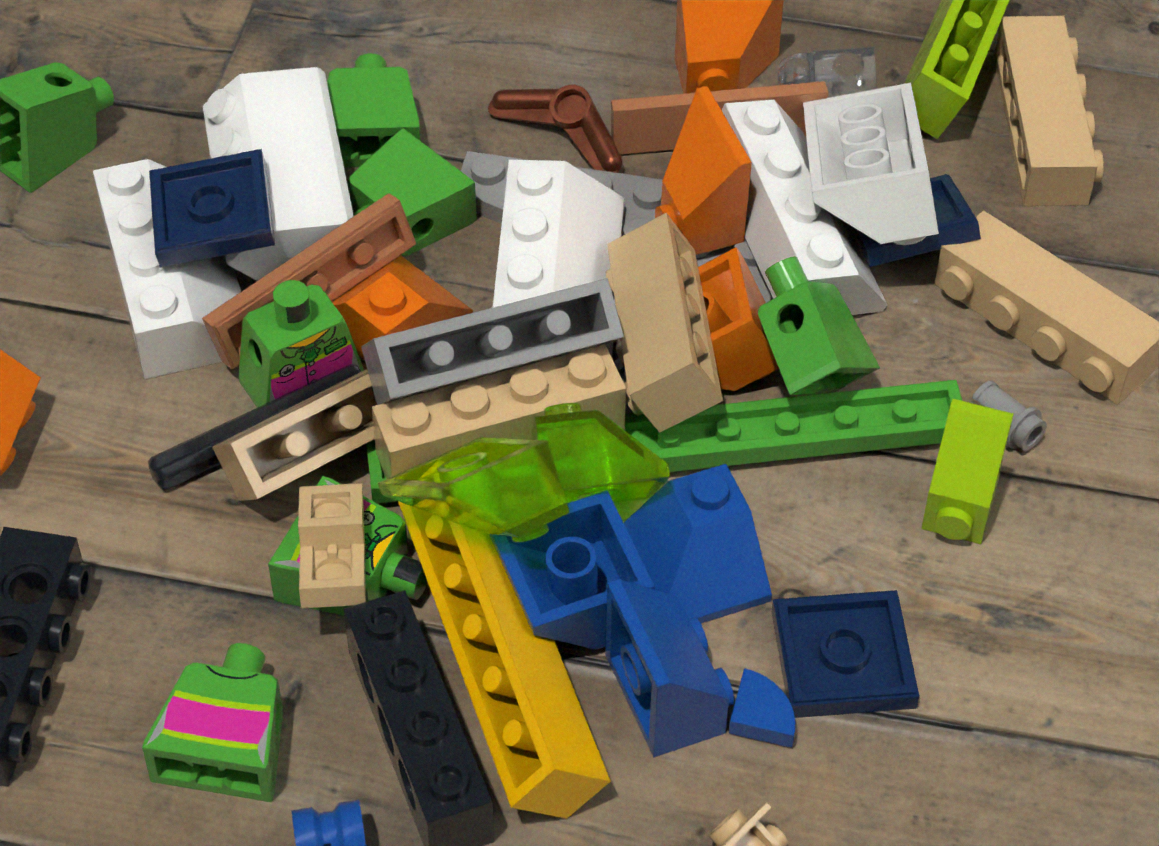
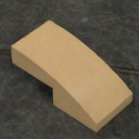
(331, 546)

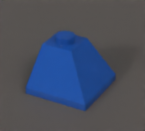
(702, 545)

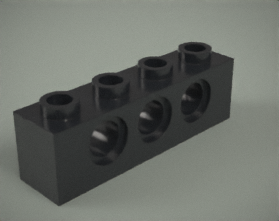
(53, 575)
(418, 723)

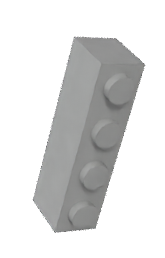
(491, 341)

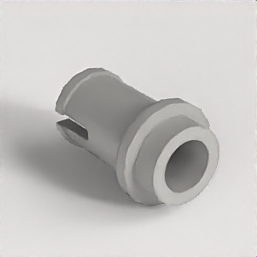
(1026, 424)

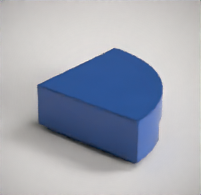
(762, 711)

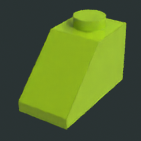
(967, 471)

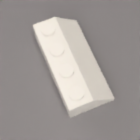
(295, 127)
(871, 163)
(782, 212)
(554, 230)
(166, 301)

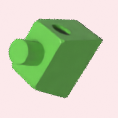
(370, 107)
(48, 122)
(431, 190)
(812, 333)

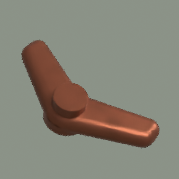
(566, 108)

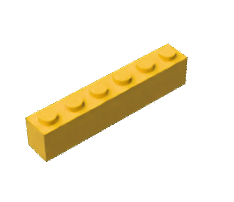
(509, 672)

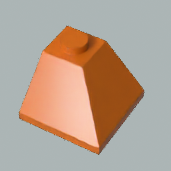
(725, 42)
(707, 179)
(395, 301)
(734, 323)

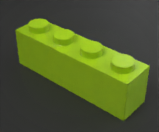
(952, 59)

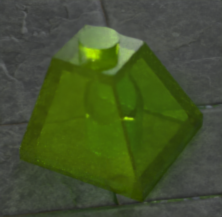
(598, 455)
(487, 486)

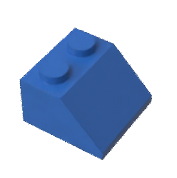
(567, 571)
(664, 668)

